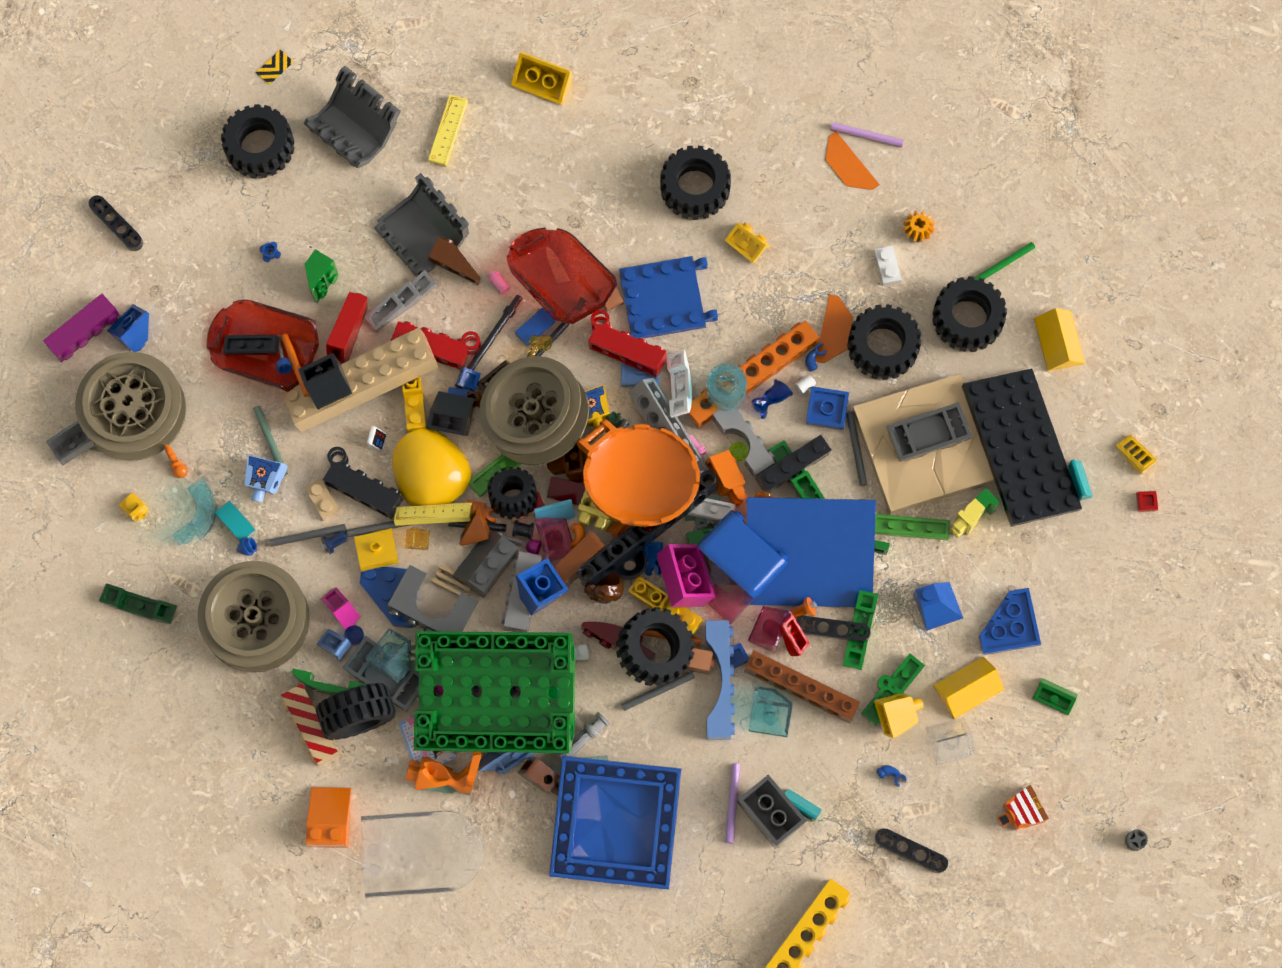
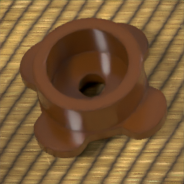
(471, 394)

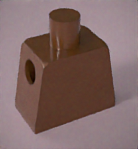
(535, 771)

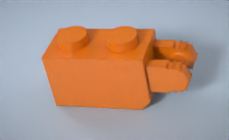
(728, 476)

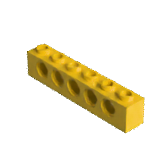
(831, 891)

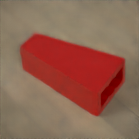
(347, 327)

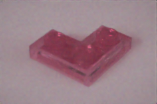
(730, 606)

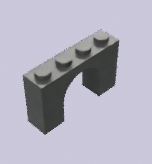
(404, 605)

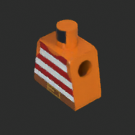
(1023, 810)

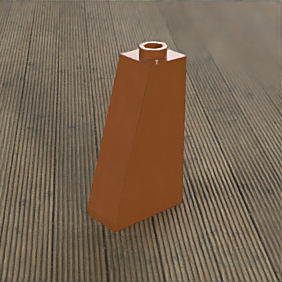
(579, 555)

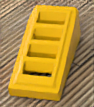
(1151, 460)

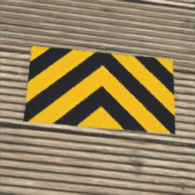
(274, 67)

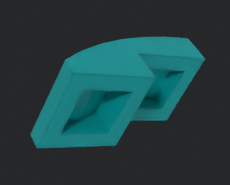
(234, 520)

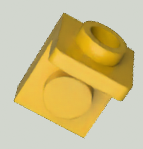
(134, 507)

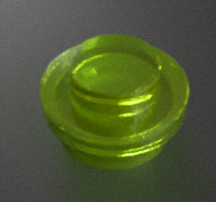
(739, 451)

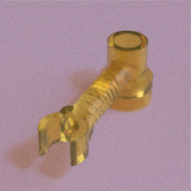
(539, 343)

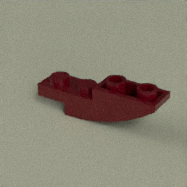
(608, 634)

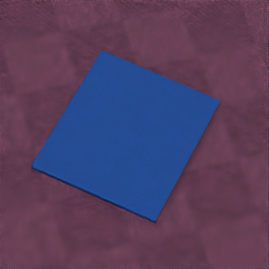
(825, 544)

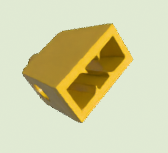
(897, 713)

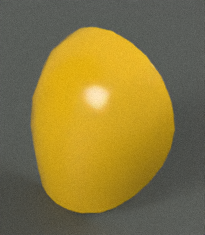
(429, 468)

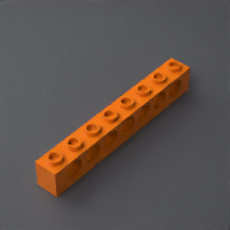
(801, 331)

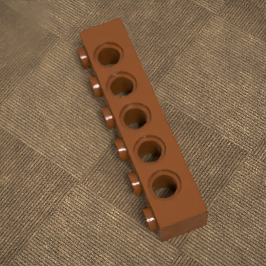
(801, 686)

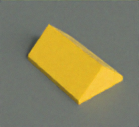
(541, 78)
(1059, 339)
(969, 687)

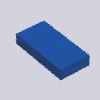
(535, 326)

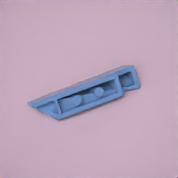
(502, 761)

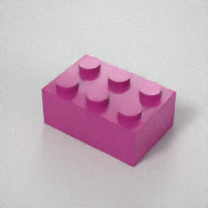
(685, 575)

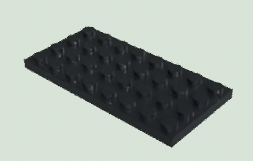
(1021, 447)

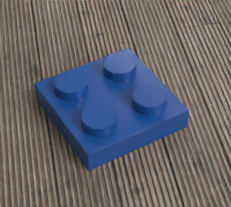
(827, 408)

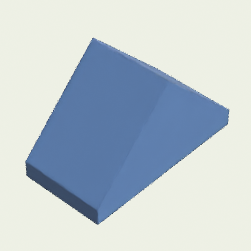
(334, 644)

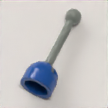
(283, 364)

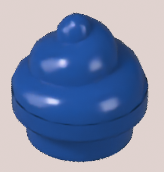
(247, 546)

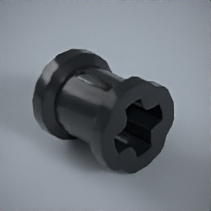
(523, 529)

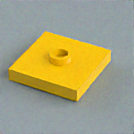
(376, 549)

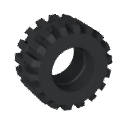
(509, 480)

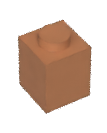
(702, 661)

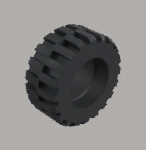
(251, 120)
(695, 160)
(977, 292)
(888, 319)
(672, 629)
(355, 711)

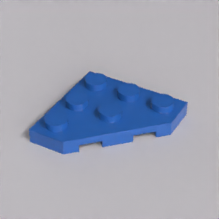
(380, 586)
(1011, 625)

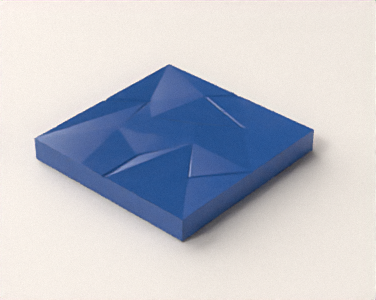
(615, 822)

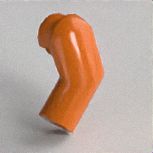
(579, 531)

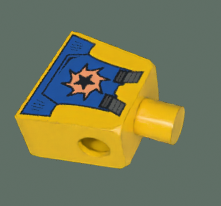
(597, 406)

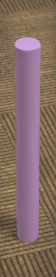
(867, 134)
(732, 803)

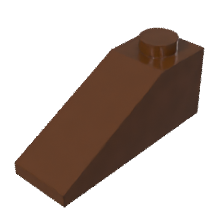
(449, 257)

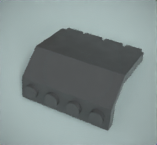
(418, 224)

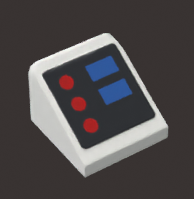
(376, 439)

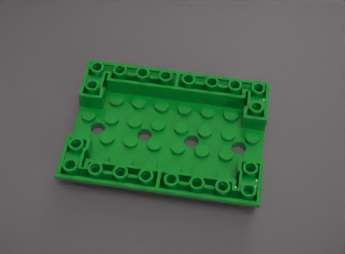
(495, 718)

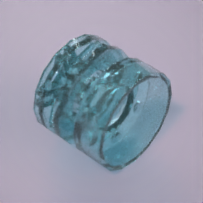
(730, 396)

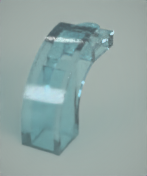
(204, 516)

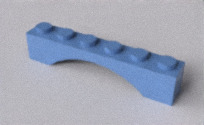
(718, 640)

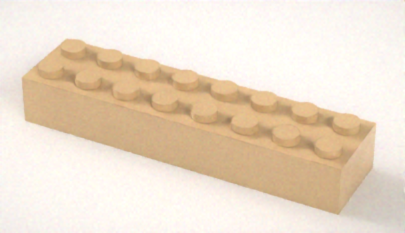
(368, 378)

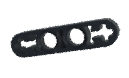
(115, 223)
(832, 631)
(912, 848)

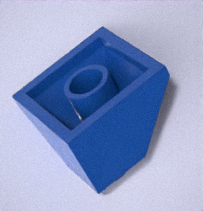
(131, 328)
(540, 586)
(937, 605)

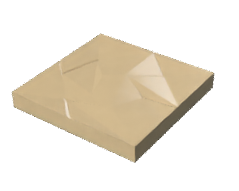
(932, 475)

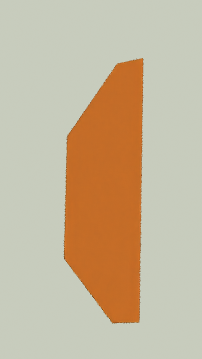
(848, 165)
(835, 329)

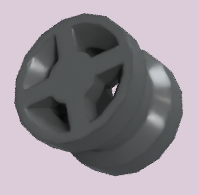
(1140, 838)

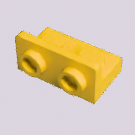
(747, 242)

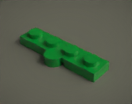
(893, 685)

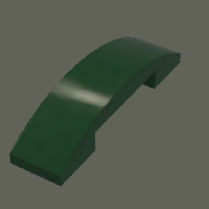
(137, 604)

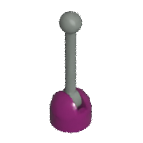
(532, 546)

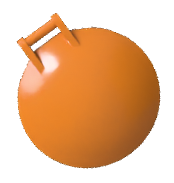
(639, 473)

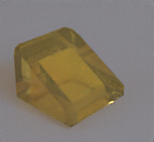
(417, 539)

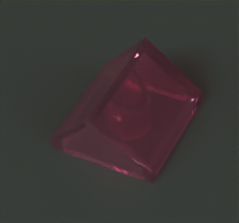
(554, 537)
(766, 629)

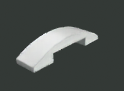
(680, 383)

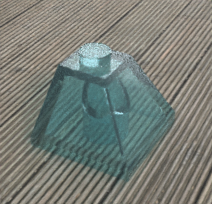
(391, 655)
(770, 712)

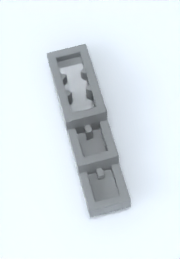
(401, 300)

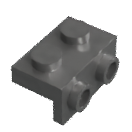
(69, 443)

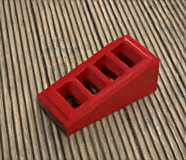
(796, 644)

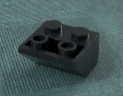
(325, 381)
(451, 413)

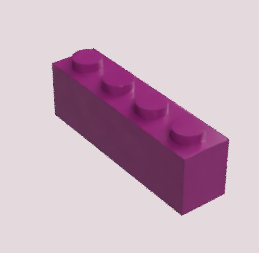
(81, 328)

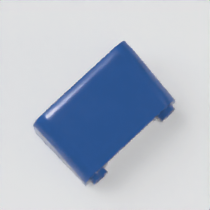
(743, 554)

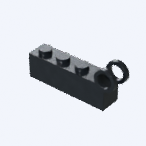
(360, 487)

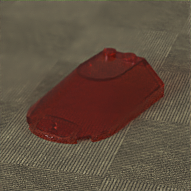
(560, 273)
(255, 318)

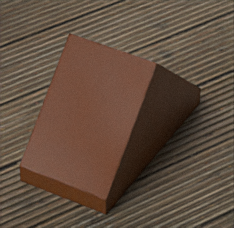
(476, 529)

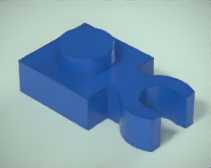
(651, 557)

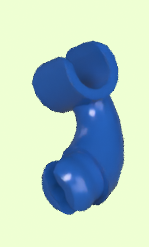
(810, 359)
(887, 770)

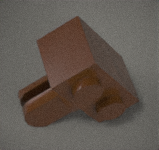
(571, 463)

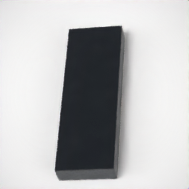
(251, 345)

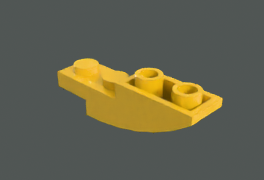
(414, 405)
(654, 597)

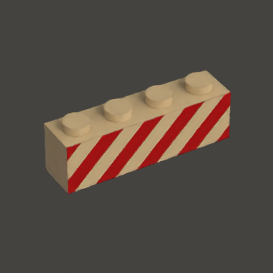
(306, 720)

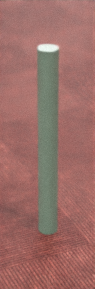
(268, 436)

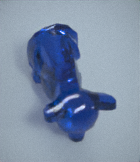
(773, 395)

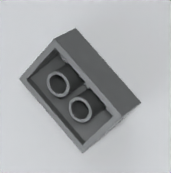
(486, 563)
(771, 811)

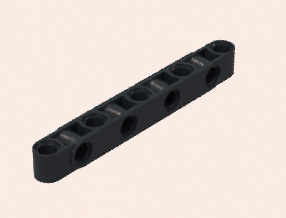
(636, 538)

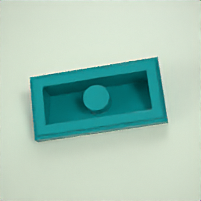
(1079, 479)
(805, 807)

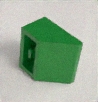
(320, 274)

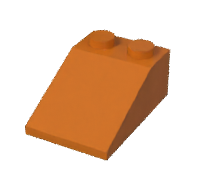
(328, 817)

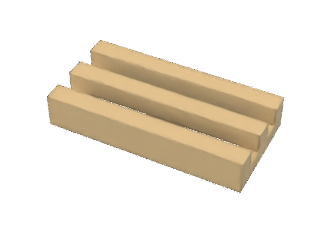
(439, 574)

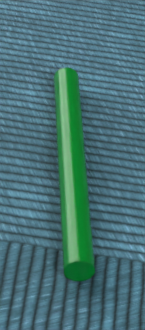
(1006, 261)

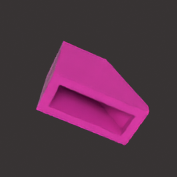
(340, 608)

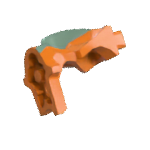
(439, 778)

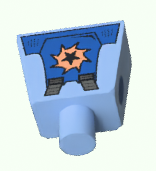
(263, 476)

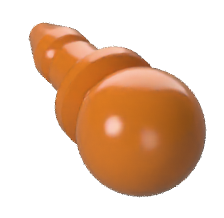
(179, 469)

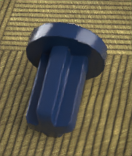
(330, 543)

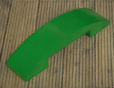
(864, 614)
(328, 689)

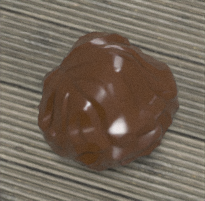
(606, 590)

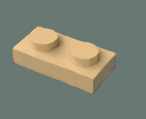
(322, 499)

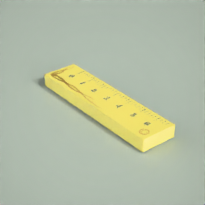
(448, 130)
(433, 514)

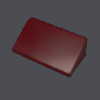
(564, 489)

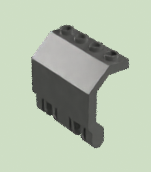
(354, 120)

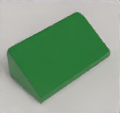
(1055, 696)

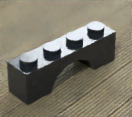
(793, 463)

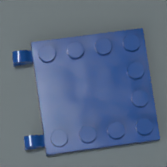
(664, 297)

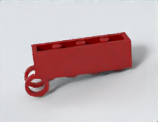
(625, 348)
(445, 350)

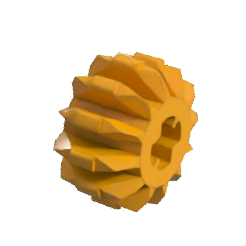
(925, 224)

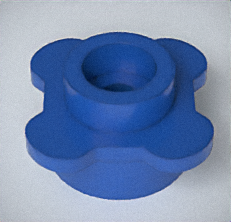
(270, 247)

